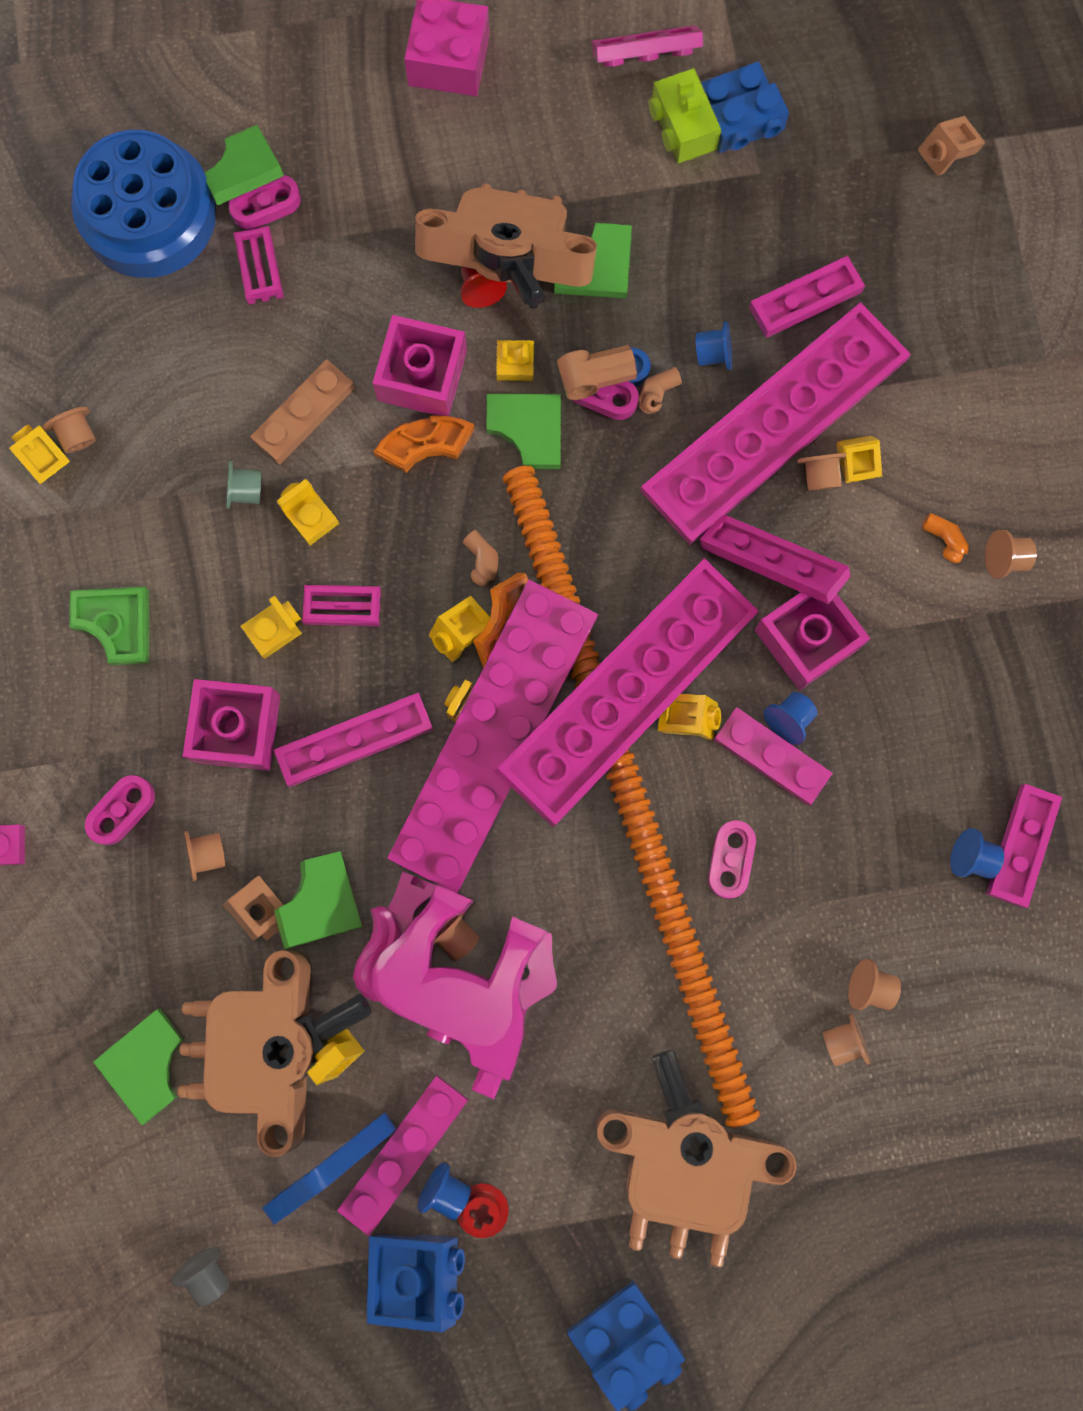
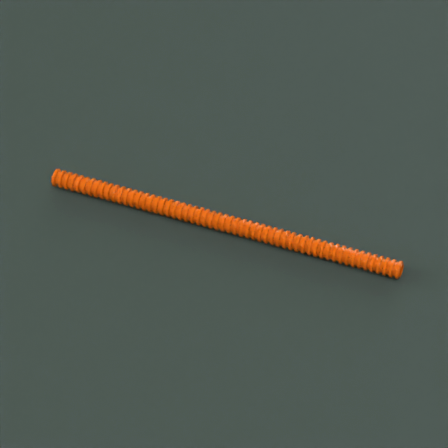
(642, 829)

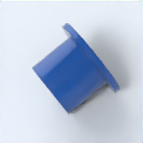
(714, 347)
(791, 717)
(976, 855)
(444, 1193)

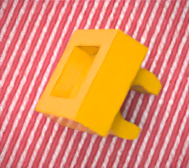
(515, 360)

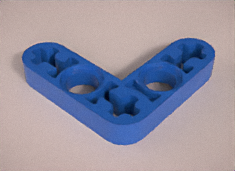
(329, 1169)

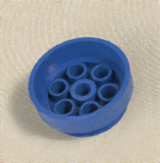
(169, 235)

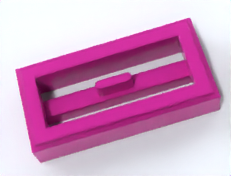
(263, 291)
(342, 620)

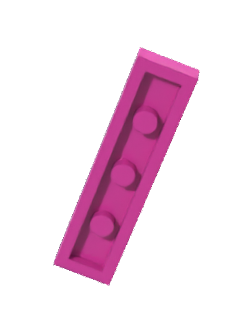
(776, 558)
(353, 740)
(402, 1155)

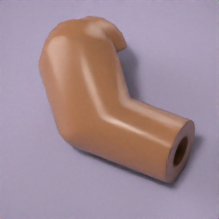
(654, 387)
(486, 558)

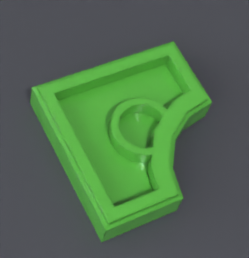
(244, 166)
(610, 266)
(530, 424)
(117, 619)
(321, 905)
(141, 1066)

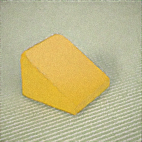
(861, 459)

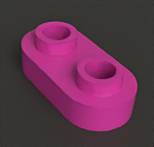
(265, 204)
(603, 400)
(119, 808)
(732, 860)

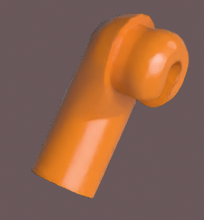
(950, 533)

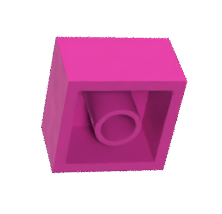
(447, 46)
(420, 366)
(811, 636)
(231, 725)

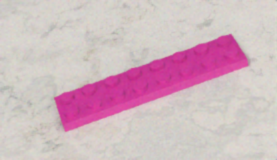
(774, 423)
(626, 693)
(501, 712)

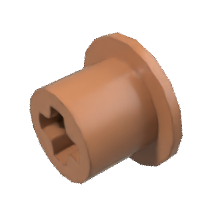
(72, 429)
(822, 471)
(1008, 554)
(204, 853)
(456, 938)
(873, 987)
(846, 1043)

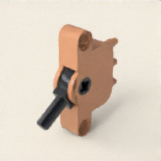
(508, 240)
(244, 1046)
(683, 1189)

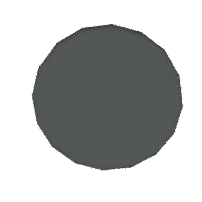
(202, 1277)

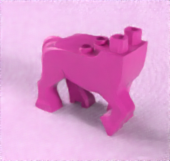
(450, 1000)

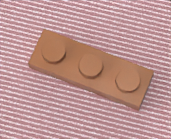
(302, 412)

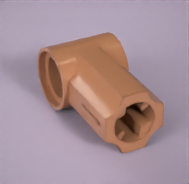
(586, 372)

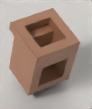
(260, 895)

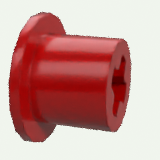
(479, 290)
(484, 1212)

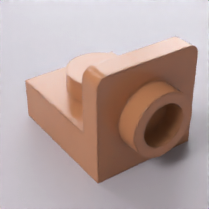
(950, 142)

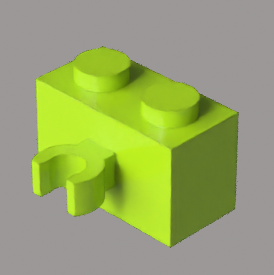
(685, 116)

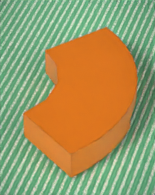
(423, 439)
(504, 599)

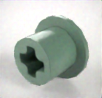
(242, 485)

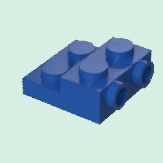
(745, 106)
(414, 1281)
(627, 1348)

